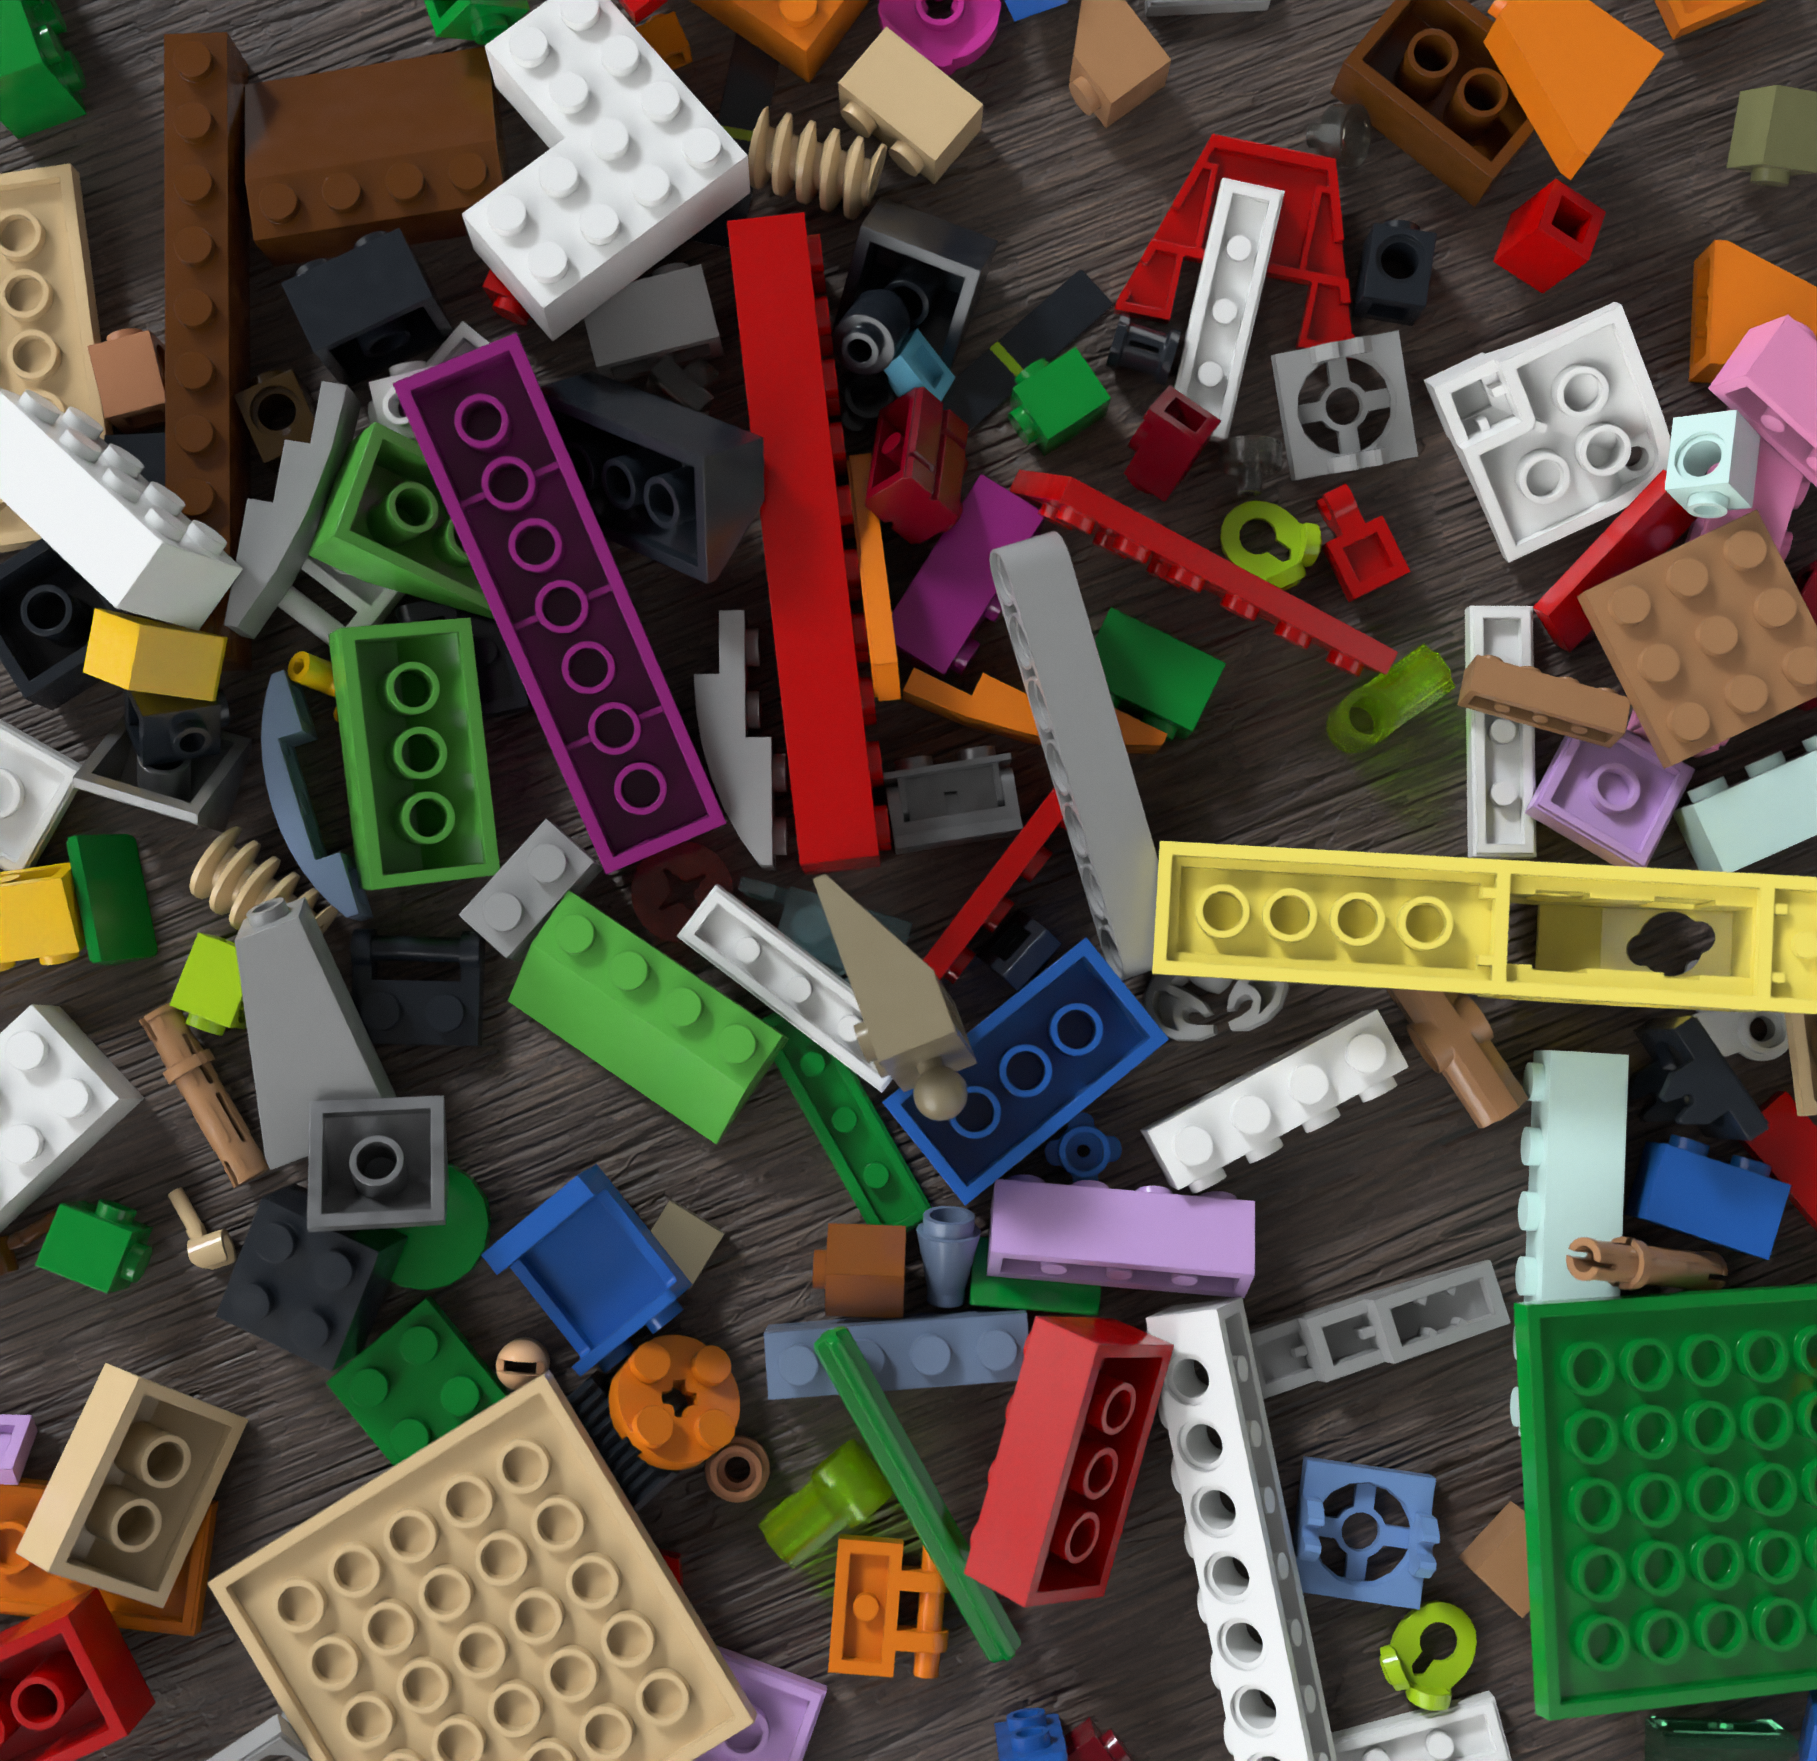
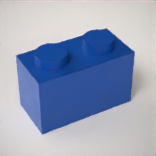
(1707, 1198)

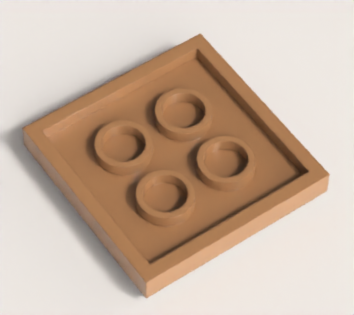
(1707, 638)

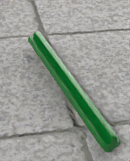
(915, 1491)

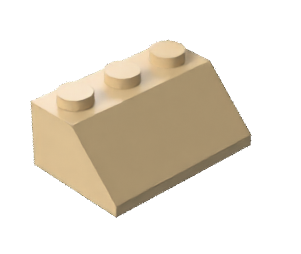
(131, 1487)

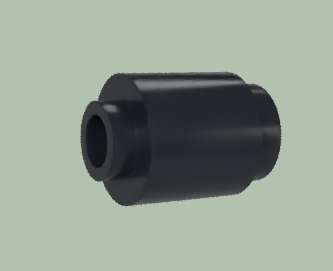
(871, 331)

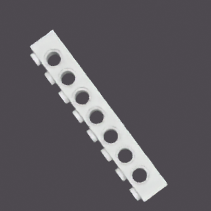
(1257, 1535)

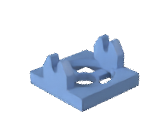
(1414, 1492)

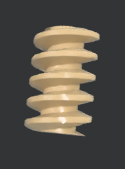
(813, 165)
(240, 884)

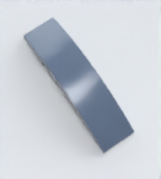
(285, 726)

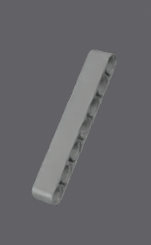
(1081, 745)

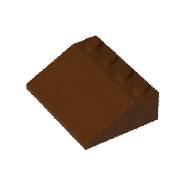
(371, 153)

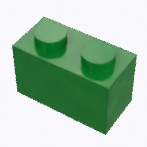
(1155, 674)

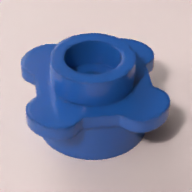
(1079, 1132)

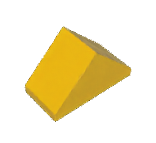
(154, 656)

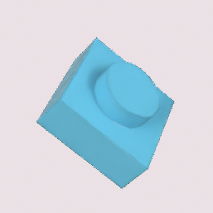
(918, 366)

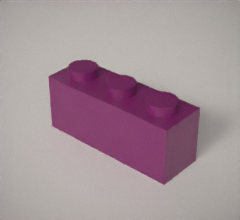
(956, 585)

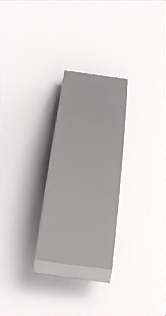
(280, 532)
(1378, 1328)

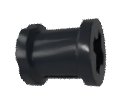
(1146, 338)

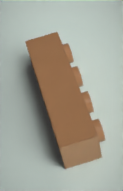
(1544, 701)

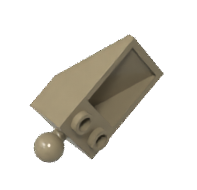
(906, 1012)

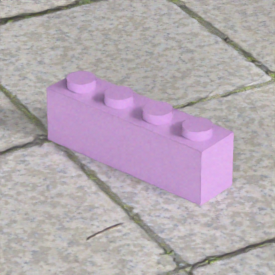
(1121, 1237)

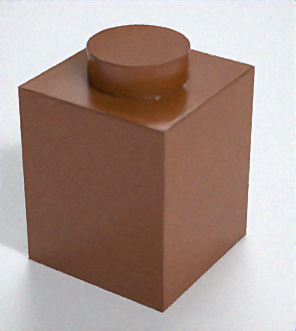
(862, 1270)

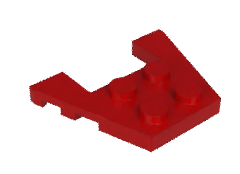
(1304, 247)

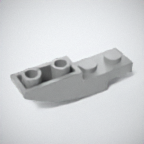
(740, 765)

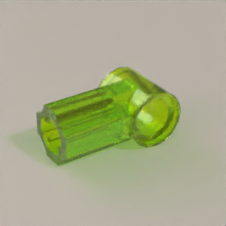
(1391, 699)
(840, 1493)

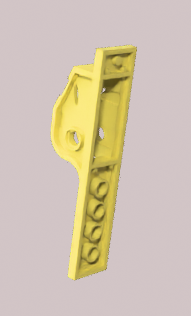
(1447, 924)

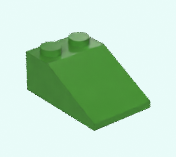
(393, 526)

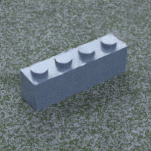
(904, 1351)

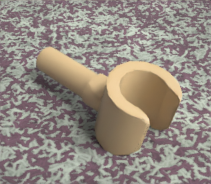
(203, 1249)

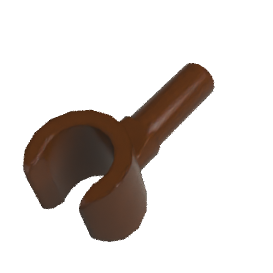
(20, 1239)

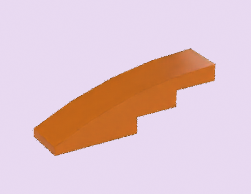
(1007, 711)

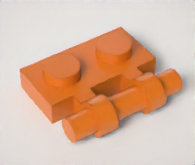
(868, 1606)

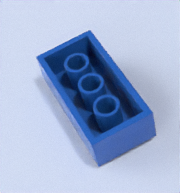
(1035, 1069)

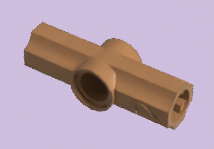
(1457, 1042)

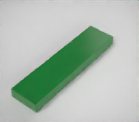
(850, 1131)

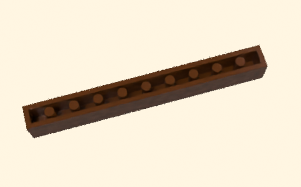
(207, 295)

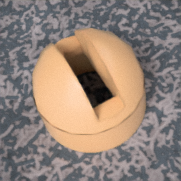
(521, 1350)

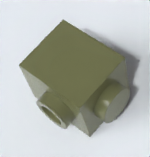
(1775, 134)

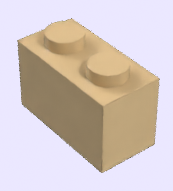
(909, 106)

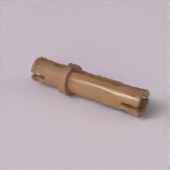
(199, 1084)
(1633, 1264)

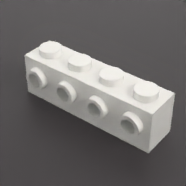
(1273, 1099)

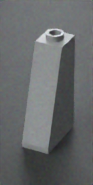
(299, 1026)

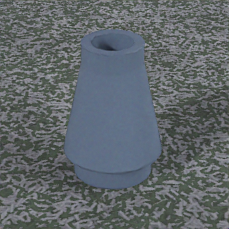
(947, 1253)

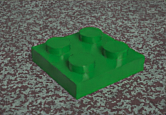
(416, 1383)

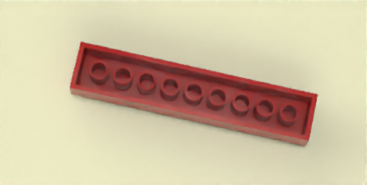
(803, 536)

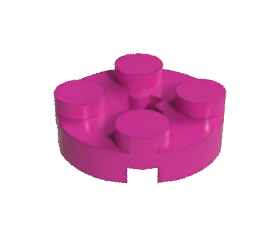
(948, 41)

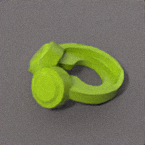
(1300, 539)
(1433, 1687)

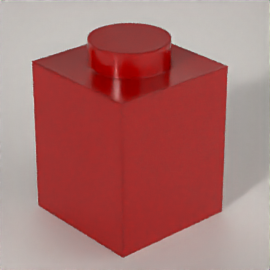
(1549, 236)

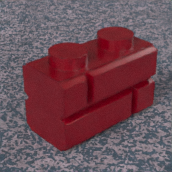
(917, 466)

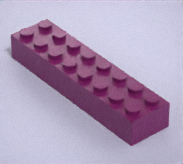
(560, 602)

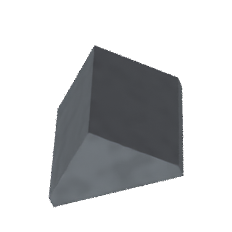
(187, 790)
(377, 1163)

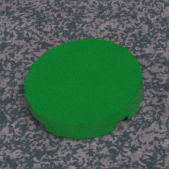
(447, 1252)

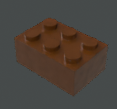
(1438, 92)

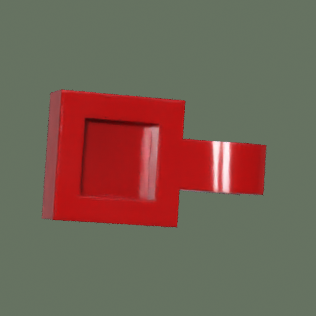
(1362, 553)

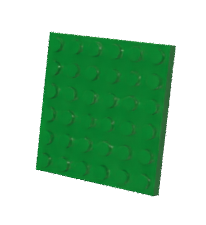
(1669, 1496)

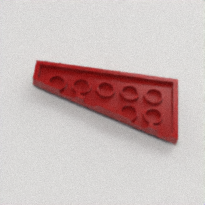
(1187, 564)

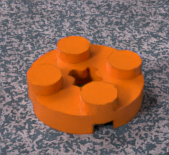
(701, 1376)

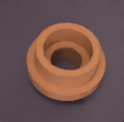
(738, 1489)

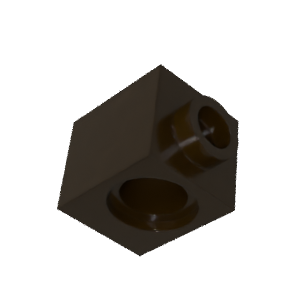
(263, 400)

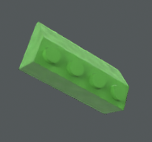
(414, 753)
(644, 1017)

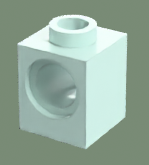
(1699, 444)

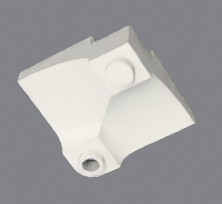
(1553, 428)

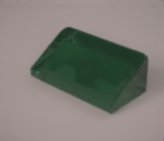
(1717, 1740)

